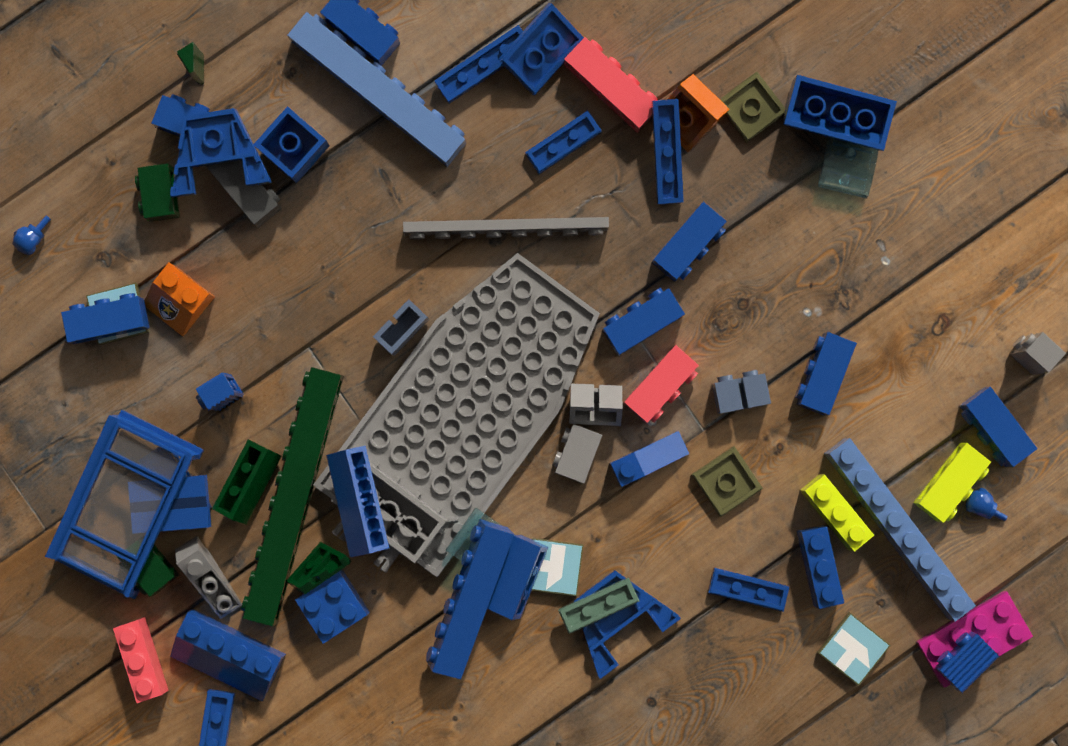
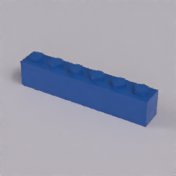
(469, 599)

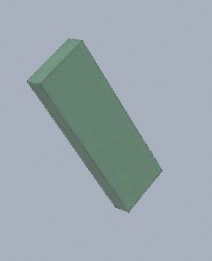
(598, 605)

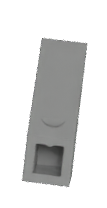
(207, 577)

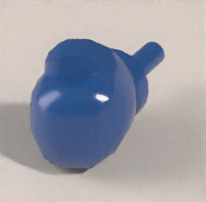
(28, 237)
(983, 504)

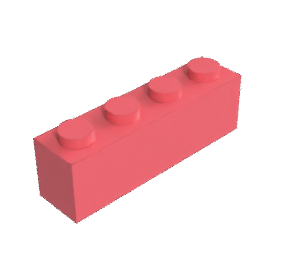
(610, 83)

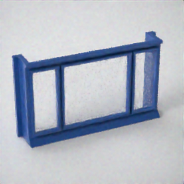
(122, 501)

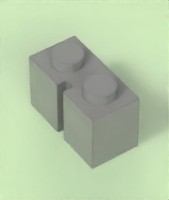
(1037, 353)
(595, 405)
(577, 453)

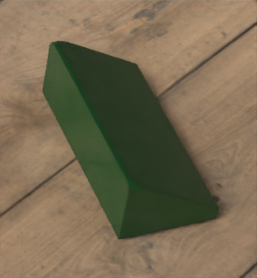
(193, 61)

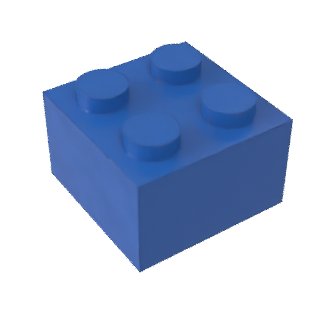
(291, 144)
(332, 606)

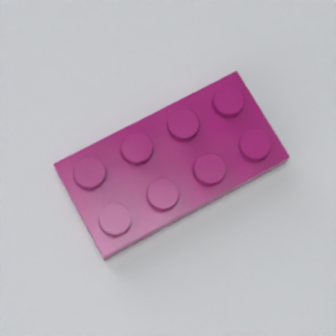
(994, 621)

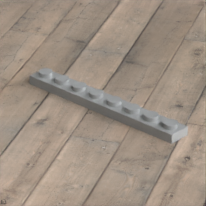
(516, 227)

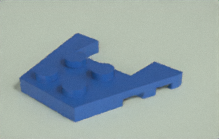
(213, 140)
(605, 628)

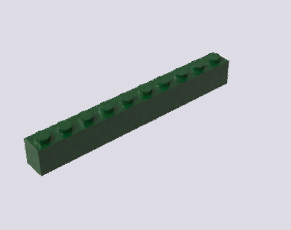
(292, 497)

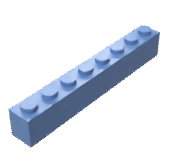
(377, 89)
(899, 529)

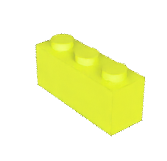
(953, 483)
(837, 512)

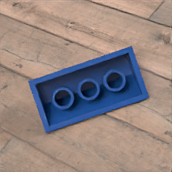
(839, 112)
(226, 654)

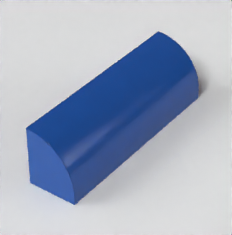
(357, 501)

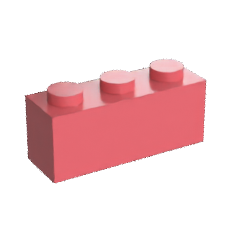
(662, 385)
(140, 660)

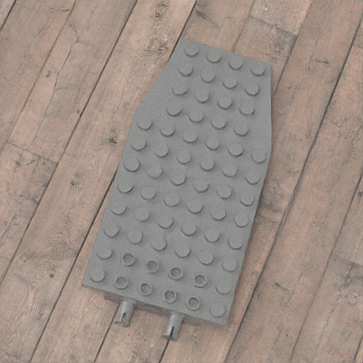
(468, 408)

